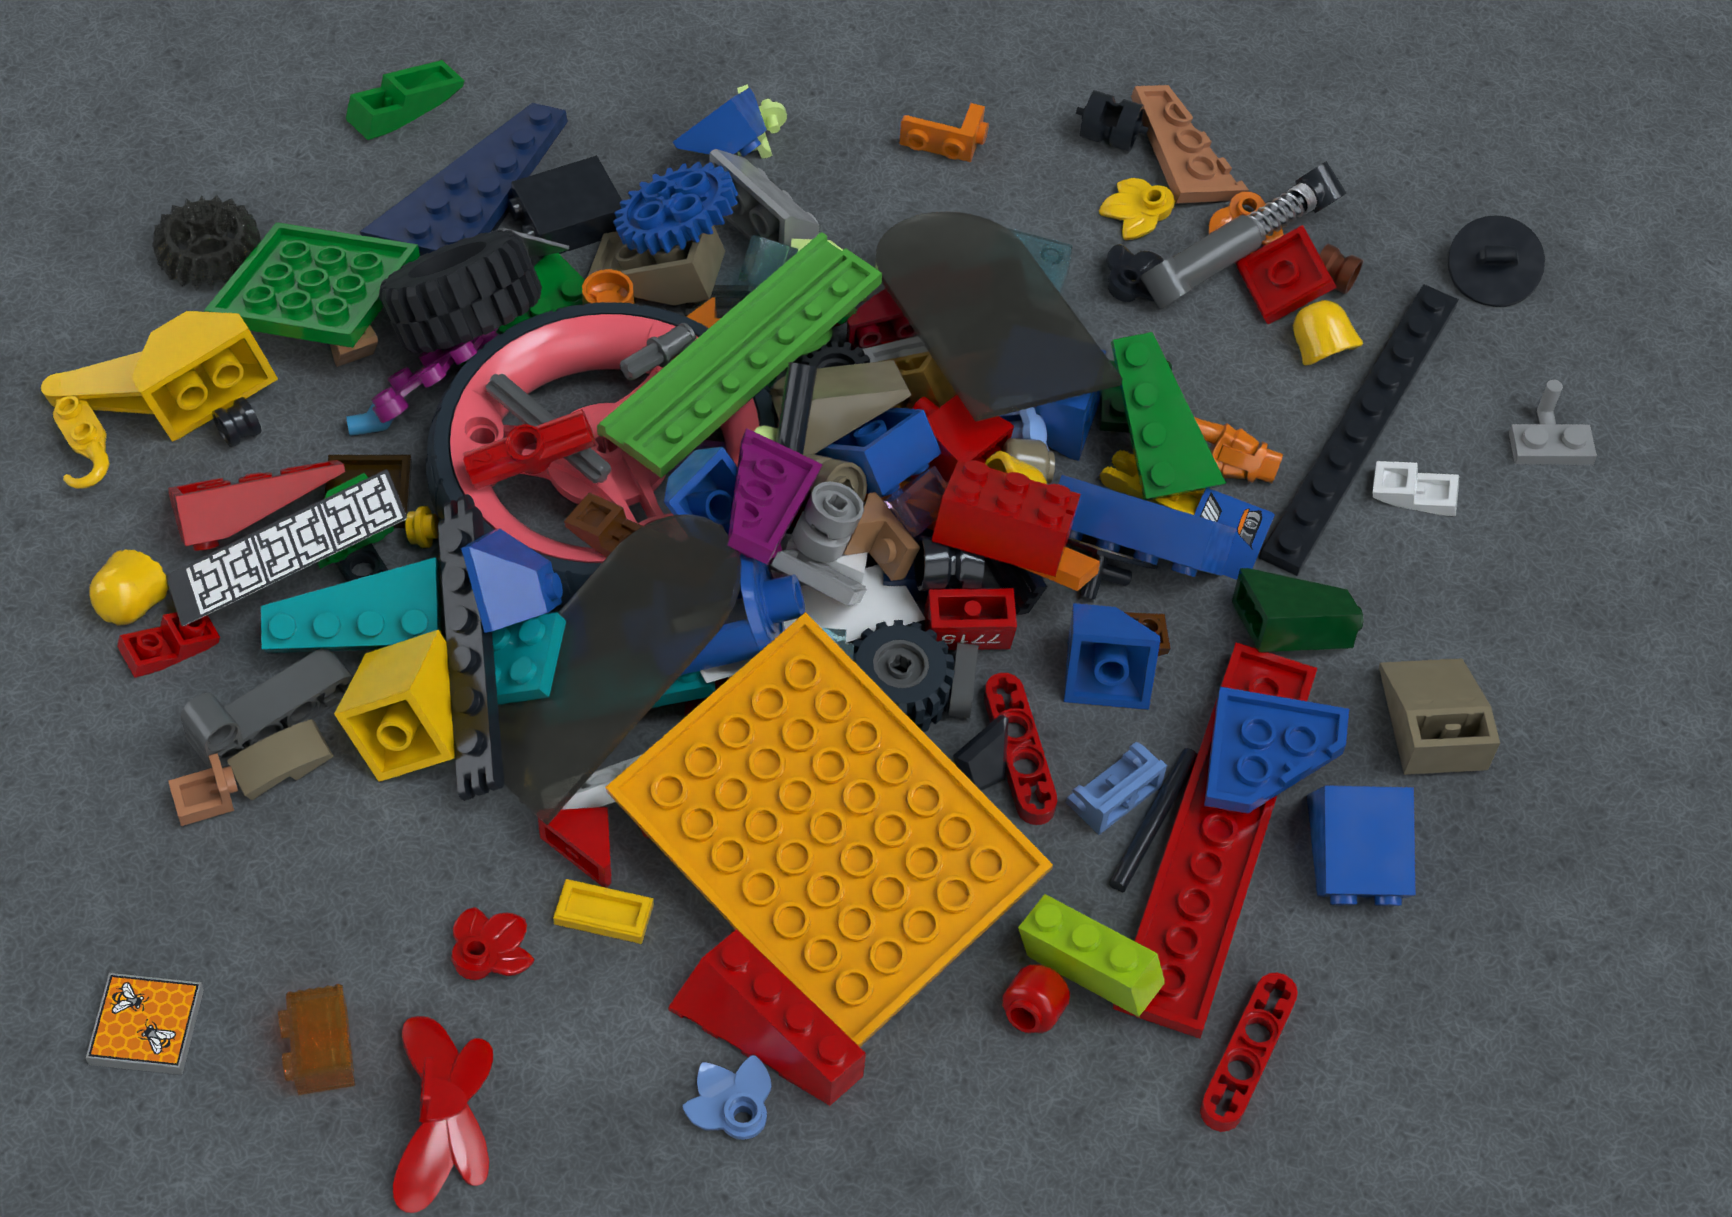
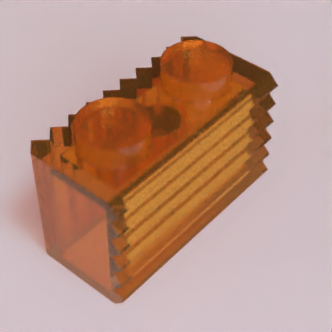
(318, 1040)

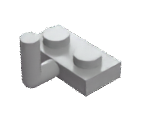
(1551, 441)

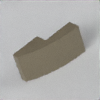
(278, 756)

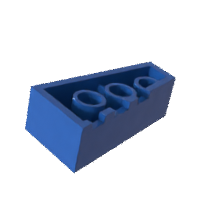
(1149, 529)

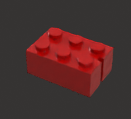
(1006, 517)

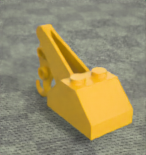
(179, 377)

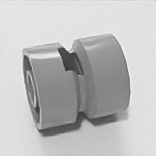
(828, 521)

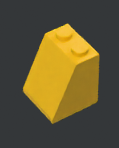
(401, 707)

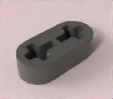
(963, 680)

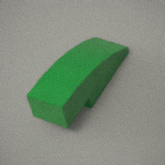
(402, 98)

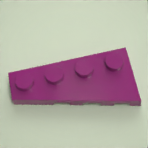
(767, 494)

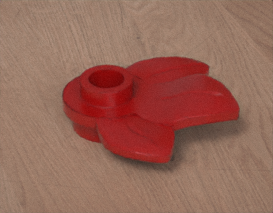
(489, 944)

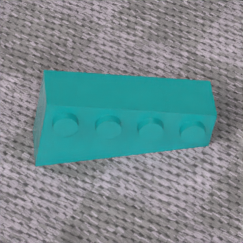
(357, 613)

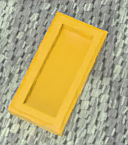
(603, 911)

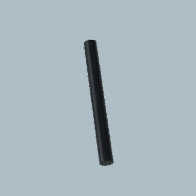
(1153, 820)

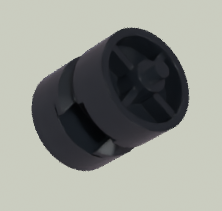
(1111, 120)

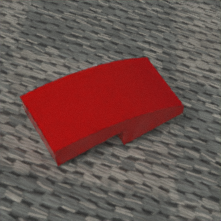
(166, 645)

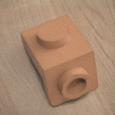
(204, 793)

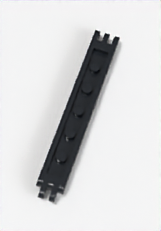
(469, 659)

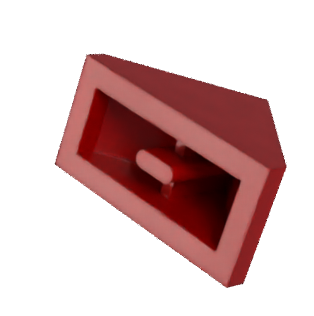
(582, 839)

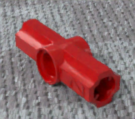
(505, 458)

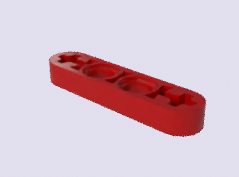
(1023, 747)
(1249, 1051)

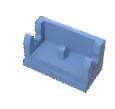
(1118, 788)

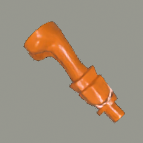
(1239, 453)

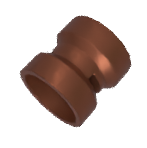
(1342, 270)

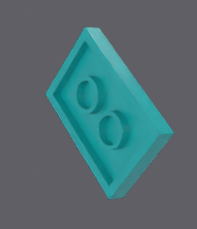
(527, 657)

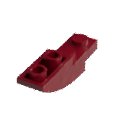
(877, 322)

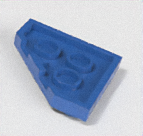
(1268, 746)

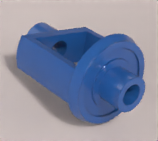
(767, 607)

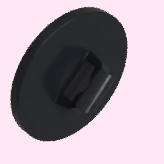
(1496, 261)

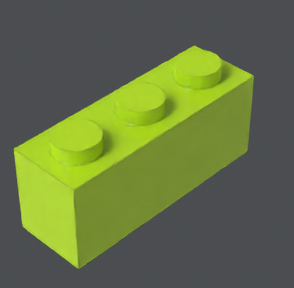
(1092, 955)

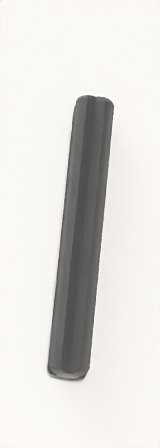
(532, 413)

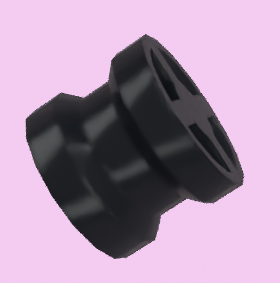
(236, 422)

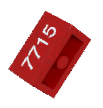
(972, 617)

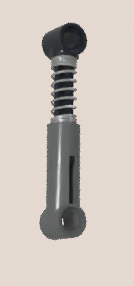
(1240, 237)

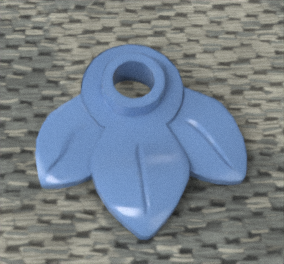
(728, 1094)

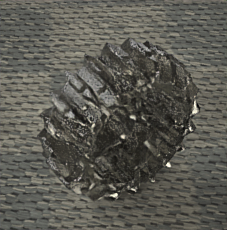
(204, 230)

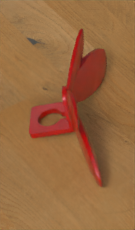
(448, 1127)

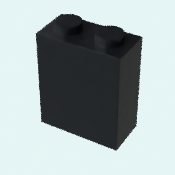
(567, 204)

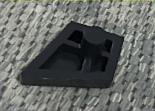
(985, 755)

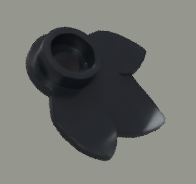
(1126, 272)

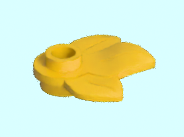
(1138, 206)

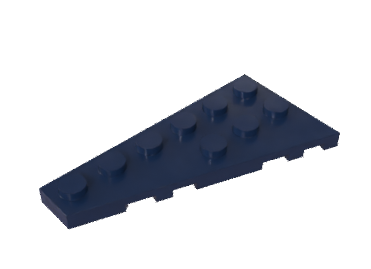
(474, 188)

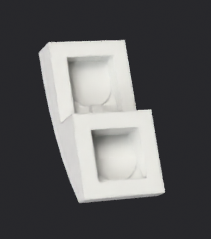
(1406, 488)

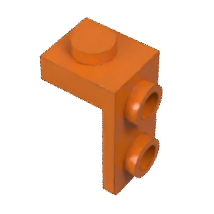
(946, 139)

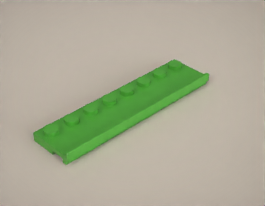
(739, 355)

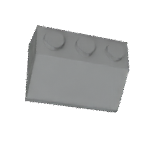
(761, 205)

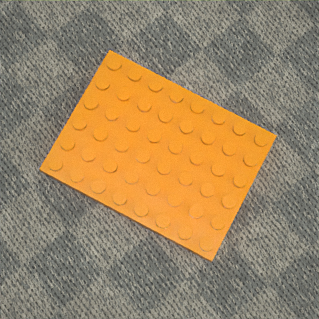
(829, 829)

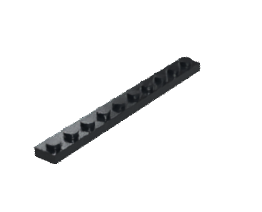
(1358, 431)

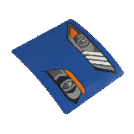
(1249, 520)

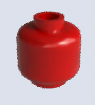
(1036, 999)

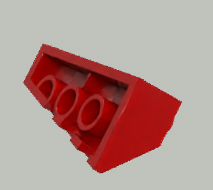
(764, 1014)

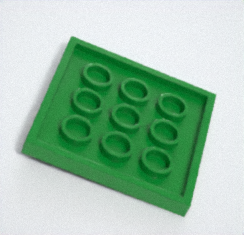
(312, 283)

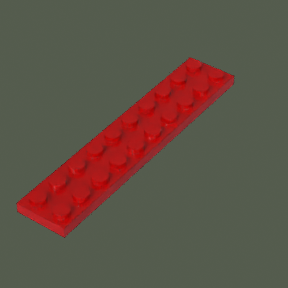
(1209, 865)

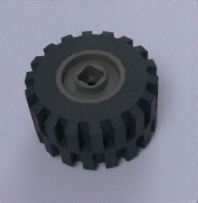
(908, 668)

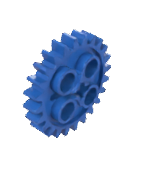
(675, 208)

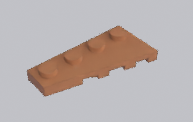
(1183, 151)

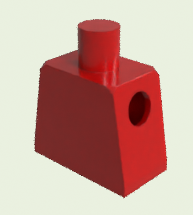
(962, 436)

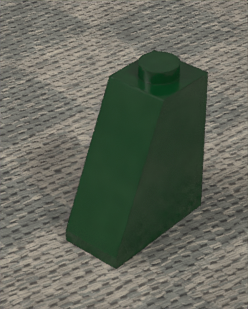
(1295, 612)

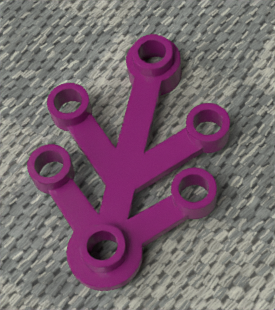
(391, 403)

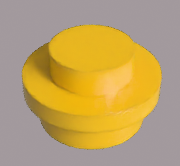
(422, 527)

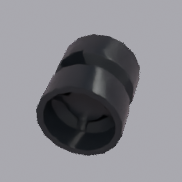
(944, 565)

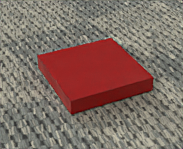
(1285, 274)

